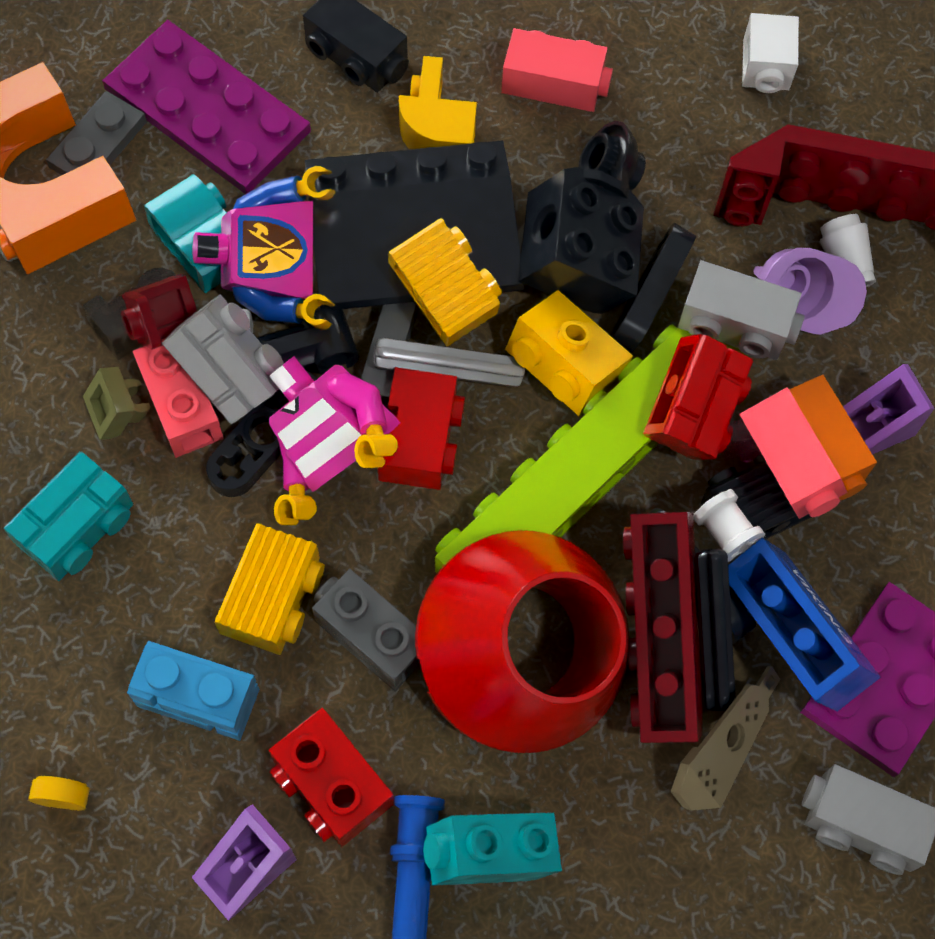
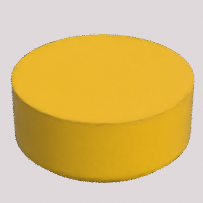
(59, 793)

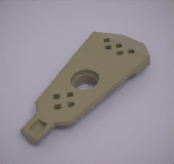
(713, 766)

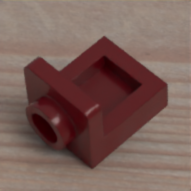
(157, 310)

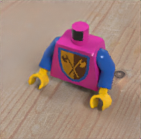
(269, 250)

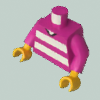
(325, 431)

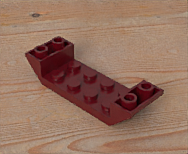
(829, 170)

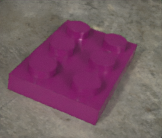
(900, 706)

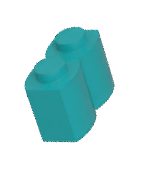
(181, 213)

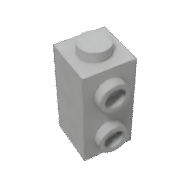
(741, 311)
(871, 818)

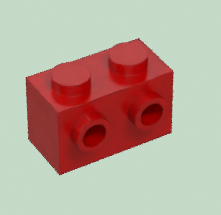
(330, 778)

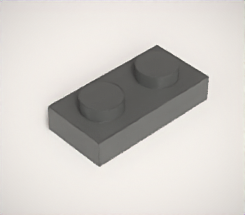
(101, 132)

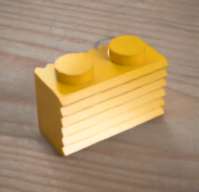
(445, 280)
(269, 590)

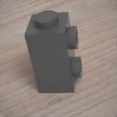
(367, 627)

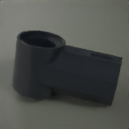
(316, 347)

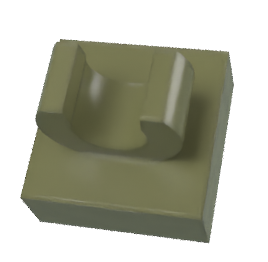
(111, 402)

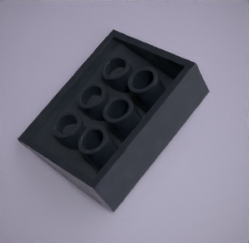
(397, 194)

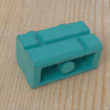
(70, 517)

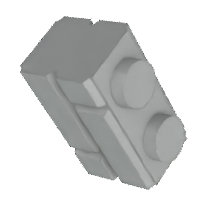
(225, 358)

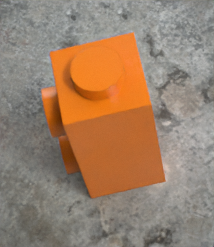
(835, 433)

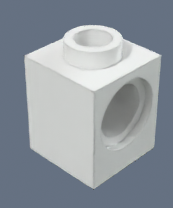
(770, 52)

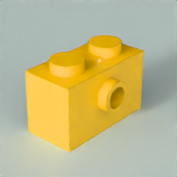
(567, 351)

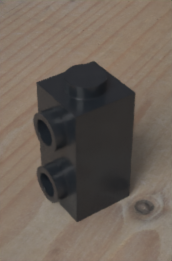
(357, 41)

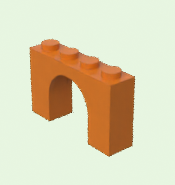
(62, 214)

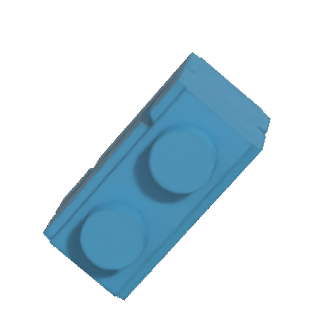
(193, 690)

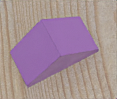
(890, 410)
(243, 863)

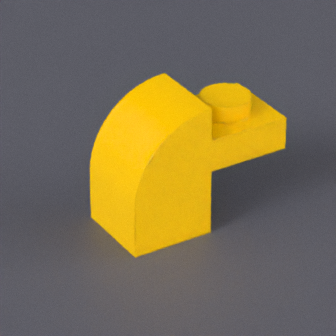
(430, 120)

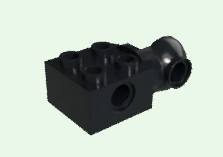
(588, 225)

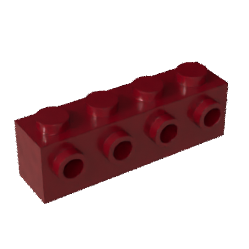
(666, 627)

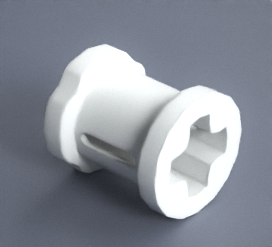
(728, 524)

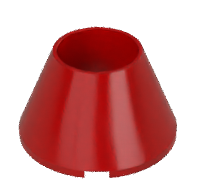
(467, 653)

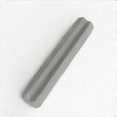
(463, 363)

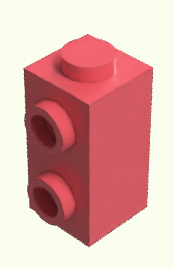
(555, 70)
(179, 402)
(794, 454)

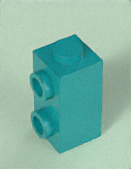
(492, 848)

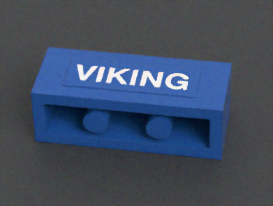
(800, 625)

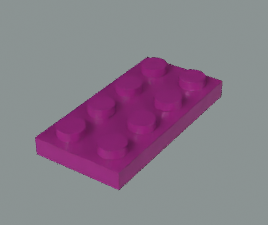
(207, 106)

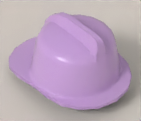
(829, 286)

